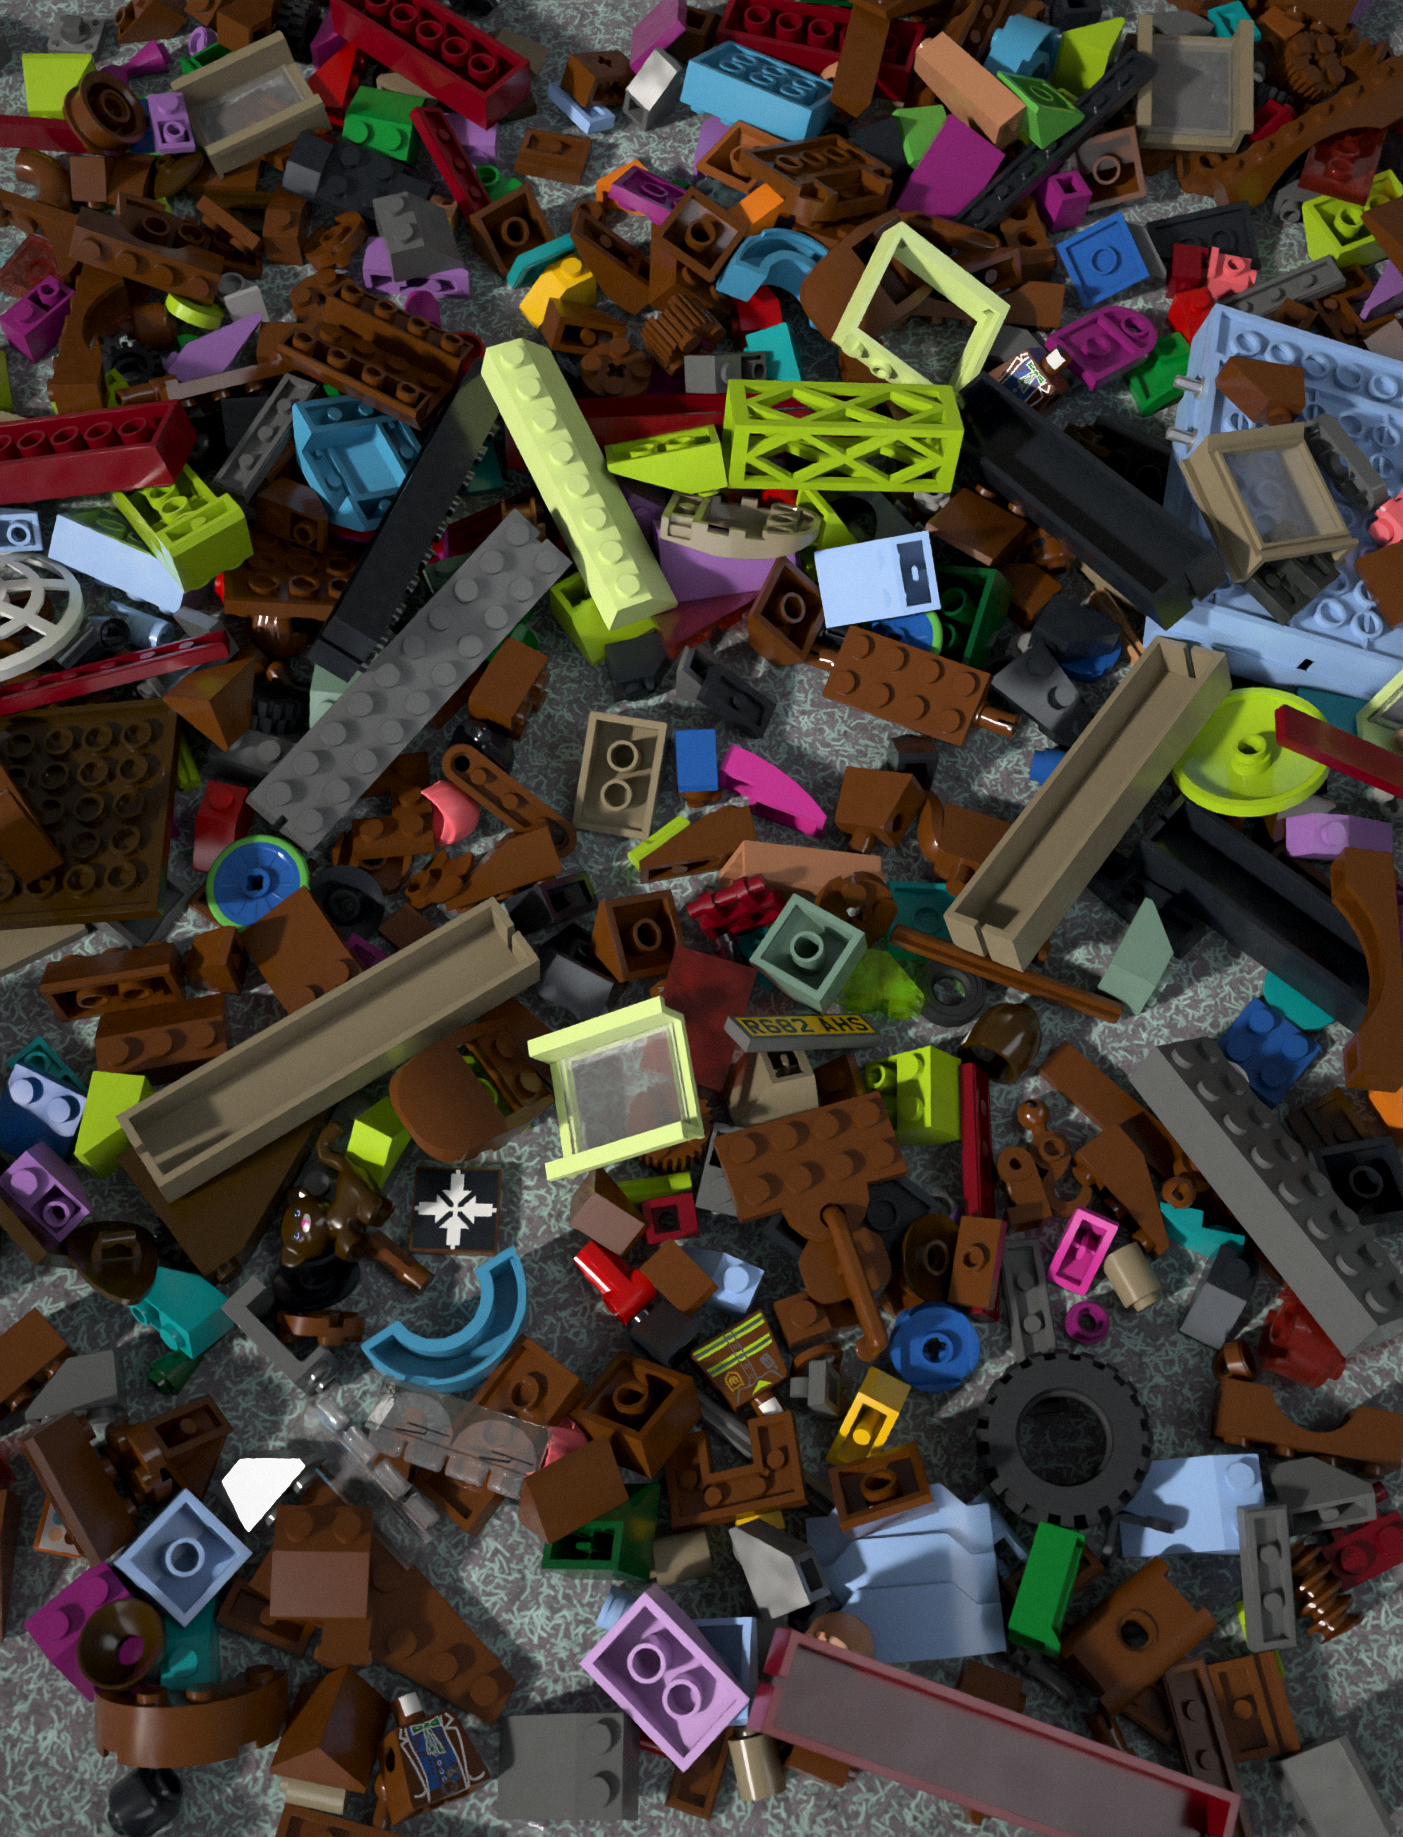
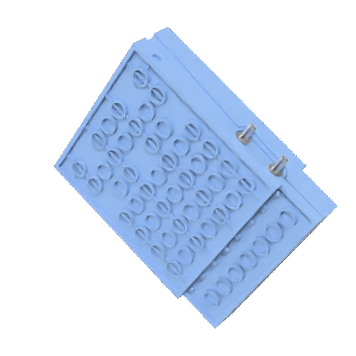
(1340, 636)

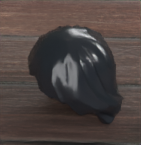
(487, 741)

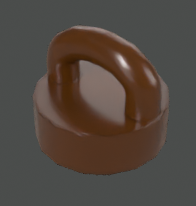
(1239, 1362)

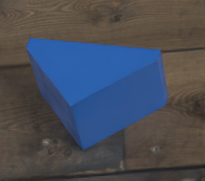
(695, 760)

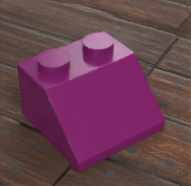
(60, 1621)

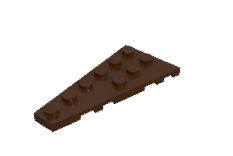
(418, 1631)

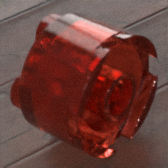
(1298, 1345)

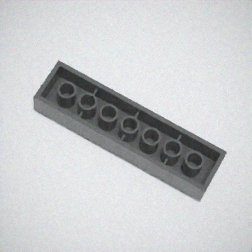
(1275, 1193)

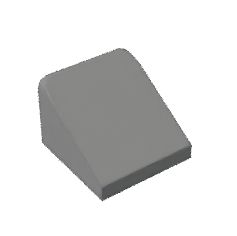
(246, 303)

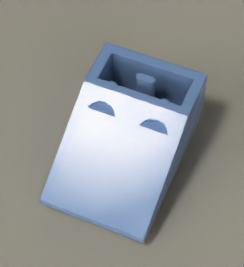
(877, 579)

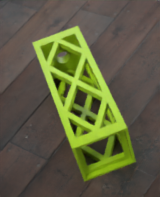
(878, 434)

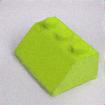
(1338, 230)

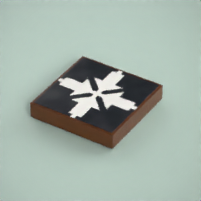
(455, 1211)

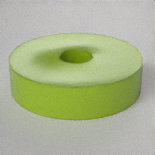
(194, 312)

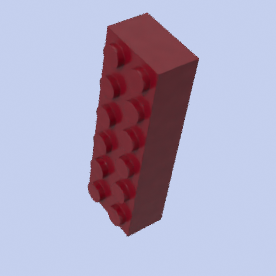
(813, 37)
(438, 54)
(94, 451)

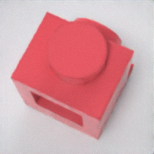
(1228, 274)
(1389, 525)

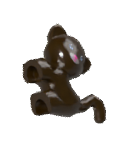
(315, 1223)

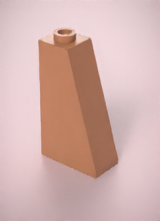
(970, 90)
(795, 868)

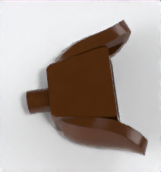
(956, 840)

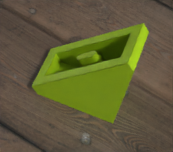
(378, 1140)

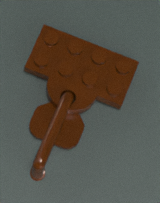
(936, 230)
(818, 1164)

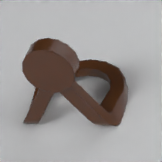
(816, 1351)

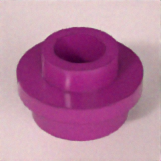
(1096, 1314)

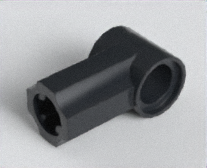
(88, 643)

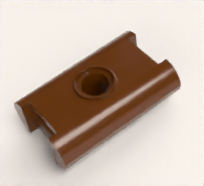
(1163, 1616)

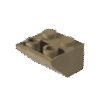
(769, 1087)

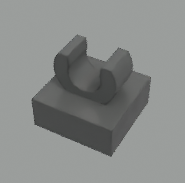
(820, 1390)

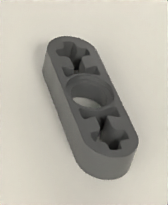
(1325, 432)

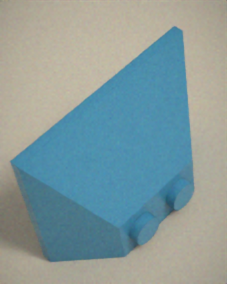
(352, 457)

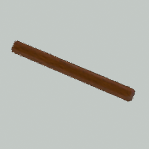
(1026, 981)

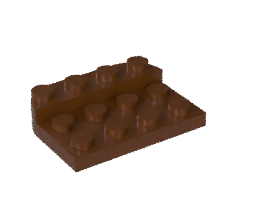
(821, 178)

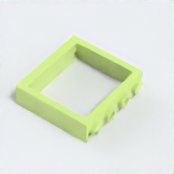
(946, 278)

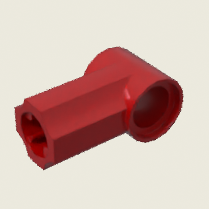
(621, 1287)

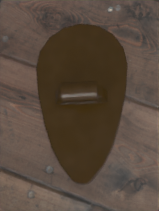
(115, 1259)

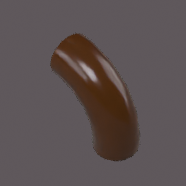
(47, 175)

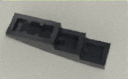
(1124, 890)

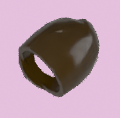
(1010, 1032)

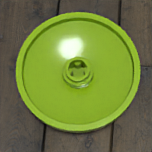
(1236, 760)

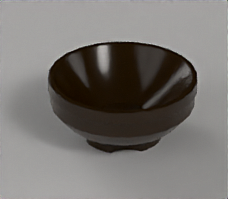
(107, 1632)

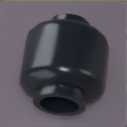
(144, 1801)

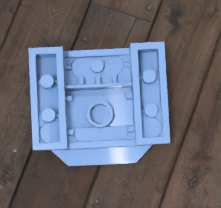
(921, 1584)

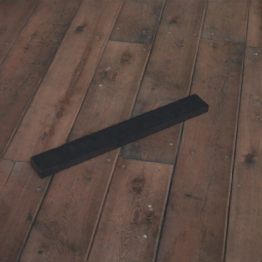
(1036, 165)

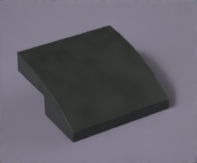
(1290, 584)

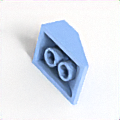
(1198, 1497)

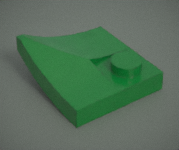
(1153, 380)

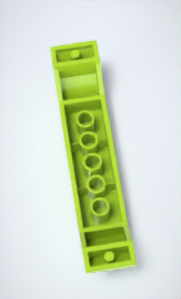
(184, 522)

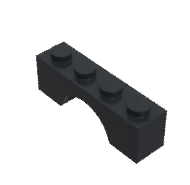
(891, 518)

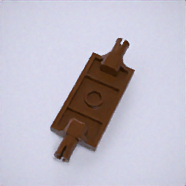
(209, 390)
(910, 687)

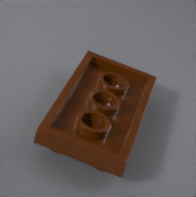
(525, 1386)

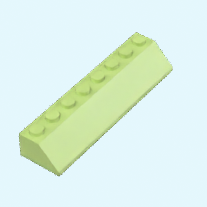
(576, 483)

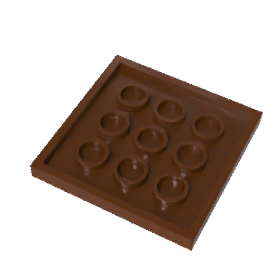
(288, 577)

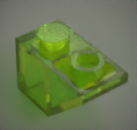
(881, 986)

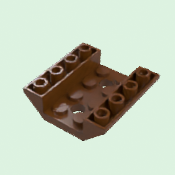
(379, 355)

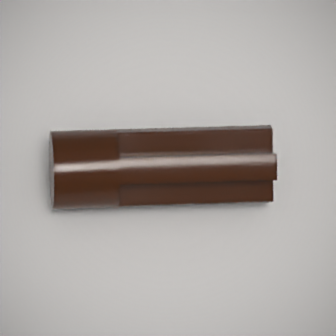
(399, 1263)

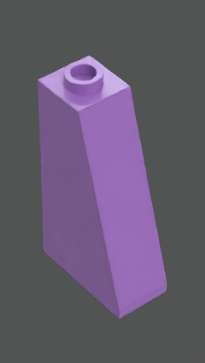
(702, 575)

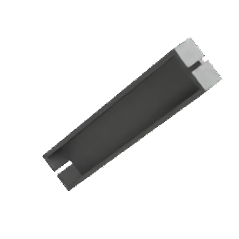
(408, 682)

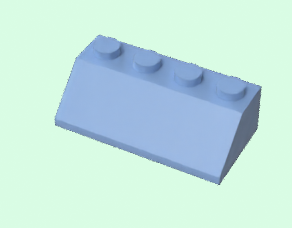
(116, 556)

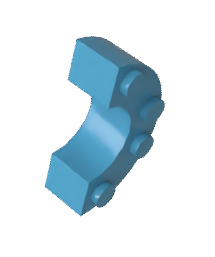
(1023, 48)
(770, 258)
(474, 1352)

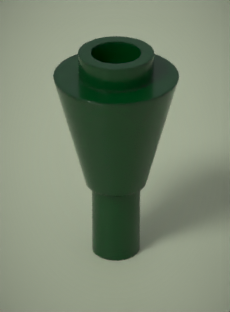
(174, 1369)

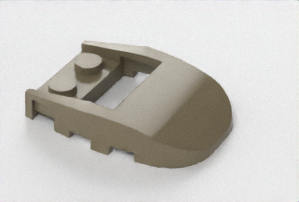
(753, 529)

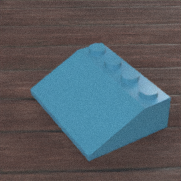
(758, 91)

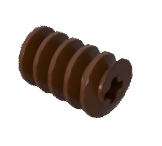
(1319, 1593)

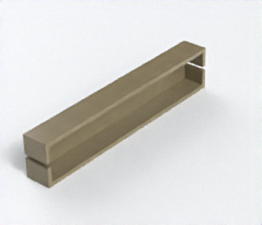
(1088, 803)
(329, 1049)

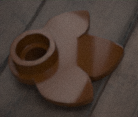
(439, 879)

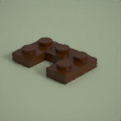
(1337, 317)
(411, 823)
(769, 1485)

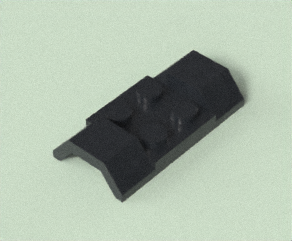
(347, 176)

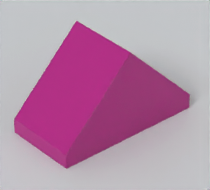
(1081, 1250)

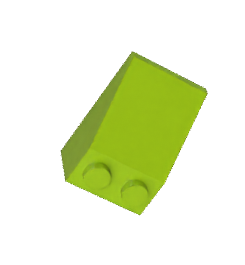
(675, 460)

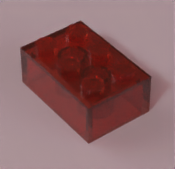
(707, 993)

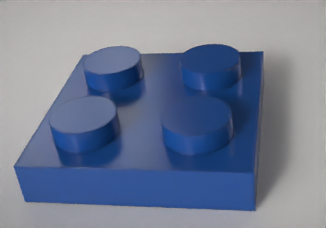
(1102, 260)
(1268, 1051)
(38, 1110)

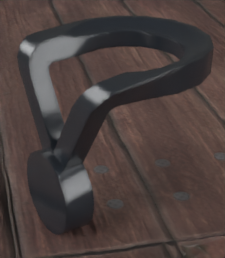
(1150, 1521)

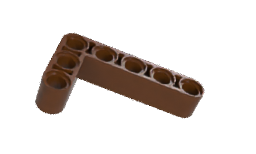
(22, 836)

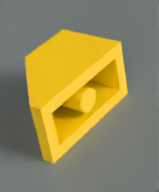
(564, 280)
(869, 1418)

